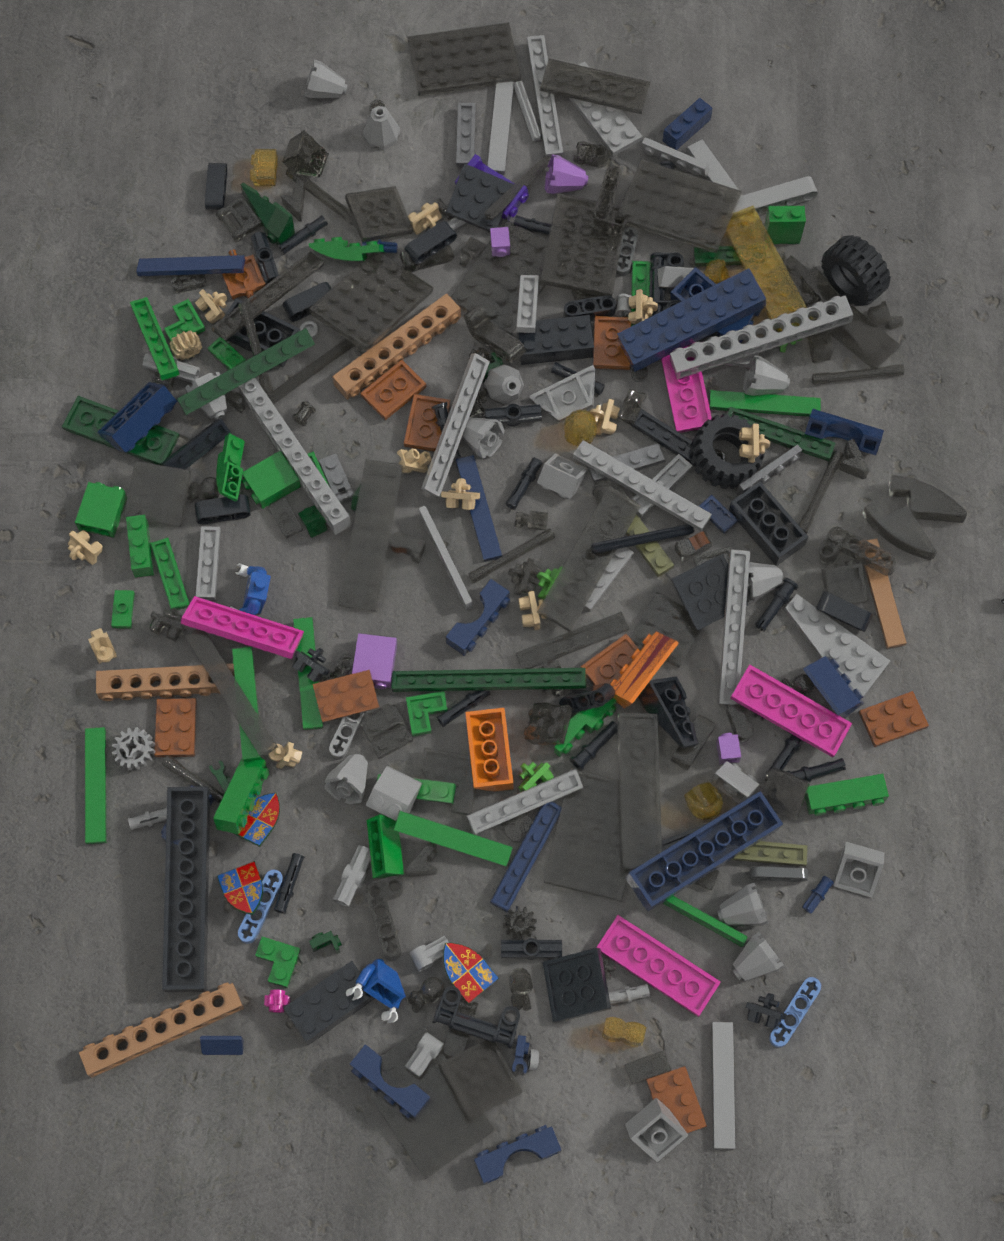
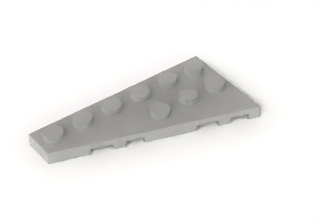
(832, 640)

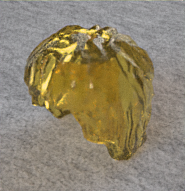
(716, 271)
(580, 426)
(704, 801)

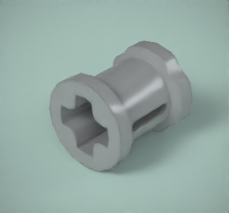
(623, 307)

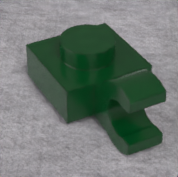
(219, 774)

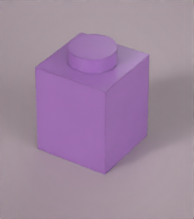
(500, 241)
(728, 748)

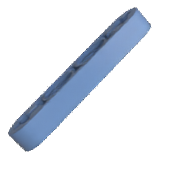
(264, 908)
(797, 1013)

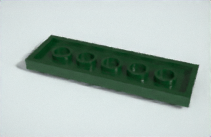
(89, 417)

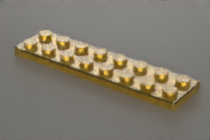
(760, 255)

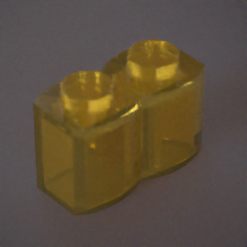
(265, 167)
(629, 1033)

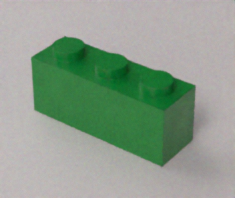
(139, 546)
(384, 847)

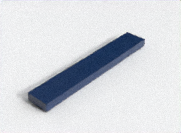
(190, 265)
(480, 514)
(525, 856)

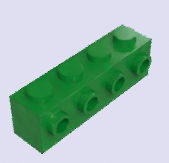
(846, 794)
(241, 795)

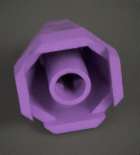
(564, 176)

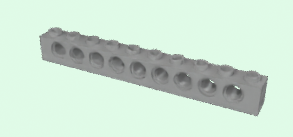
(754, 345)
(286, 442)

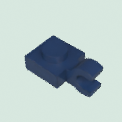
(521, 1049)

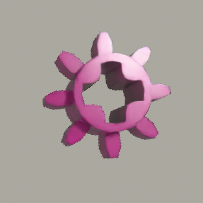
(276, 1001)

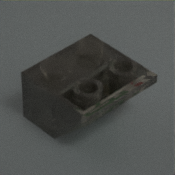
(305, 156)

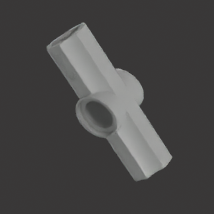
(186, 371)
(353, 876)

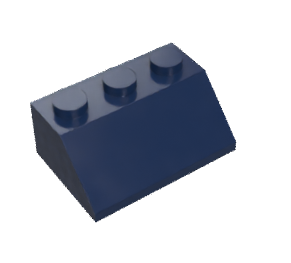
(691, 285)
(834, 686)

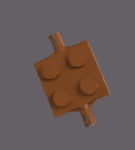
(244, 283)

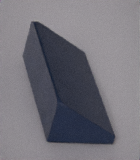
(222, 1045)

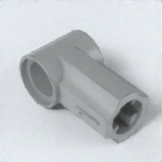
(426, 955)
(427, 1049)

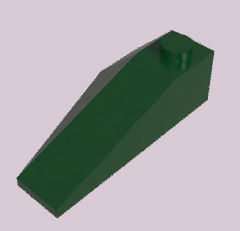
(274, 218)

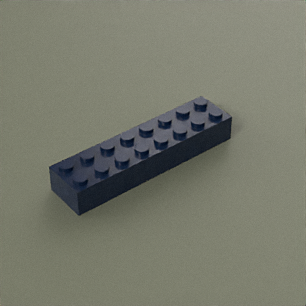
(692, 319)
(703, 851)

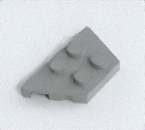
(568, 394)

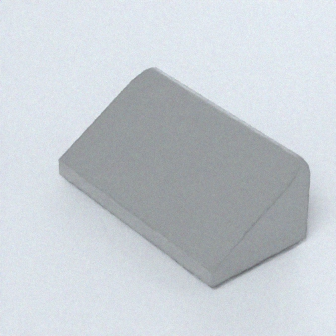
(672, 276)

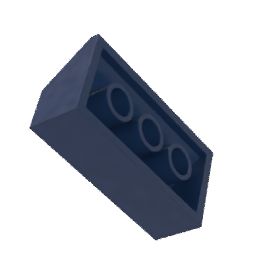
(138, 416)

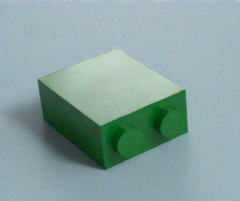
(785, 224)
(270, 480)
(101, 509)

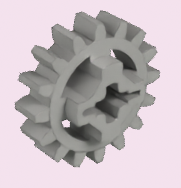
(130, 741)

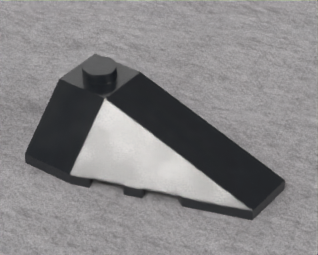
(667, 700)

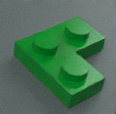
(187, 321)
(421, 707)
(283, 957)

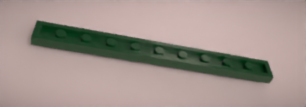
(489, 679)

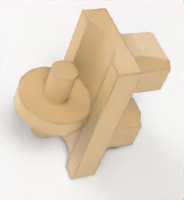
(426, 218)
(207, 300)
(644, 307)
(603, 414)
(756, 443)
(414, 461)
(453, 496)
(82, 549)
(529, 602)
(102, 646)
(285, 755)

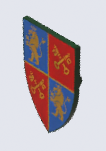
(261, 819)
(242, 888)
(467, 970)

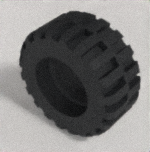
(856, 270)
(709, 464)

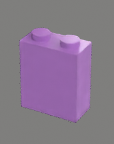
(378, 655)

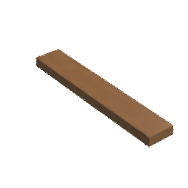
(885, 605)

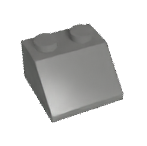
(562, 476)
(734, 782)
(393, 793)
(859, 869)
(656, 1130)

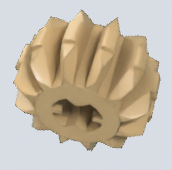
(185, 345)

